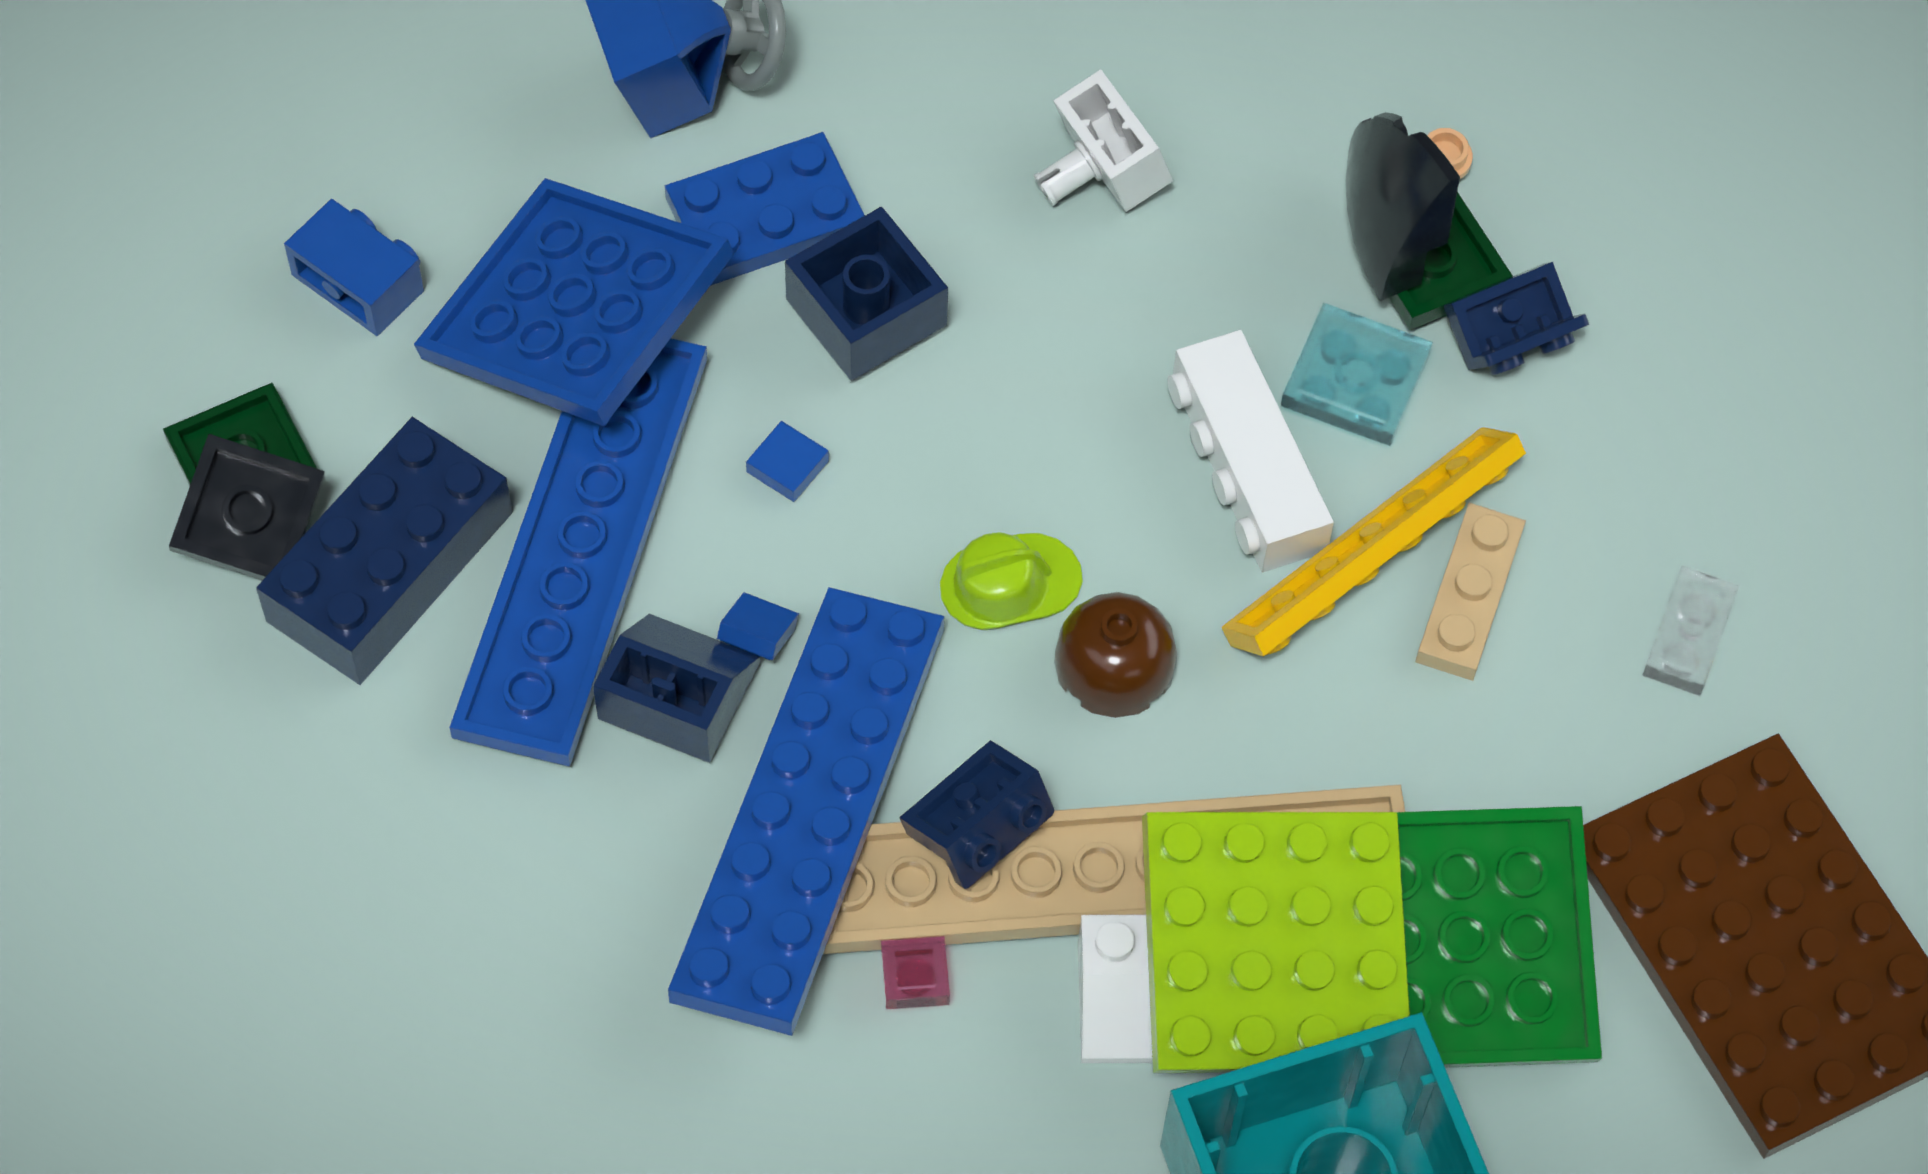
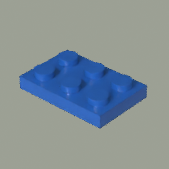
(768, 203)

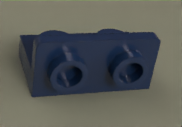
(980, 812)

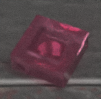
(915, 972)

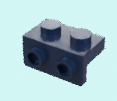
(1513, 318)

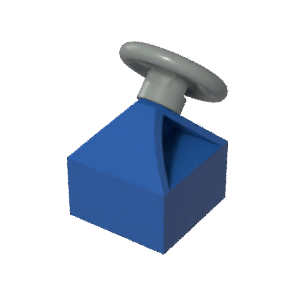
(673, 53)

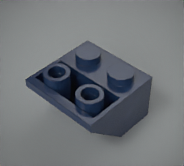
(673, 685)

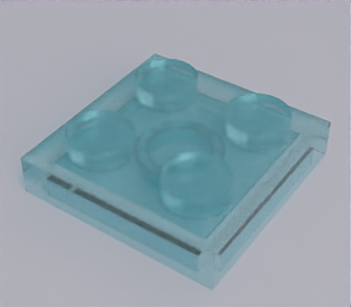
(1356, 374)

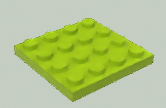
(1269, 933)

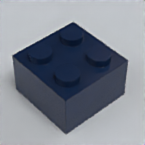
(866, 293)

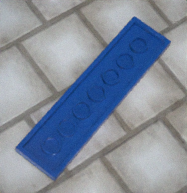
(575, 567)
(807, 813)

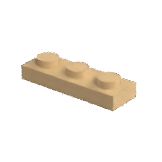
(1470, 591)

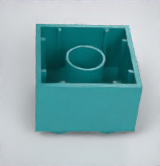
(1332, 1108)

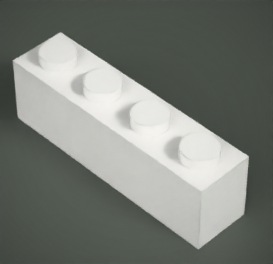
(1250, 451)

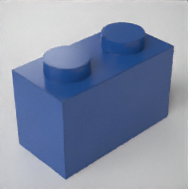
(355, 266)

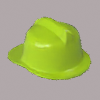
(1010, 580)

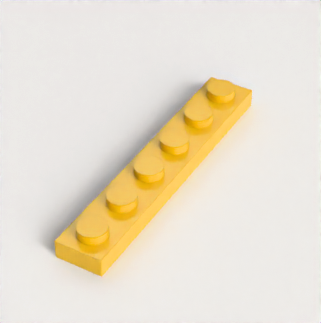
(1372, 541)

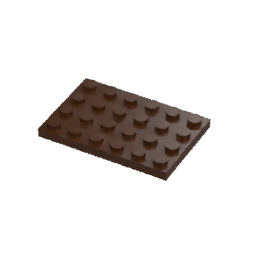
(1767, 942)

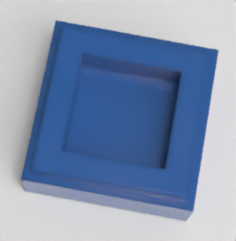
(787, 461)
(757, 626)

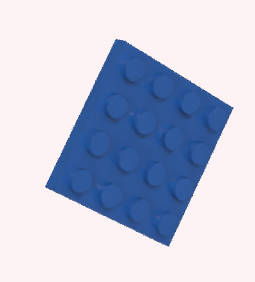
(574, 300)

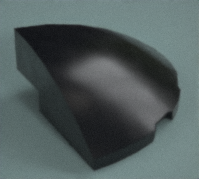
(1397, 201)

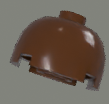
(1115, 654)

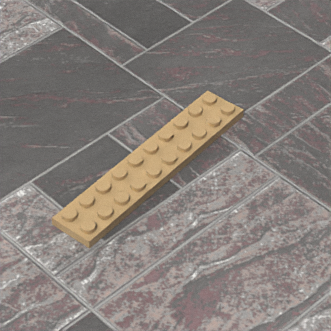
(1065, 869)

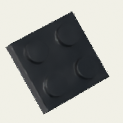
(245, 508)

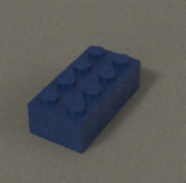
(385, 550)

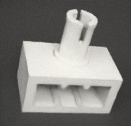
(1108, 147)

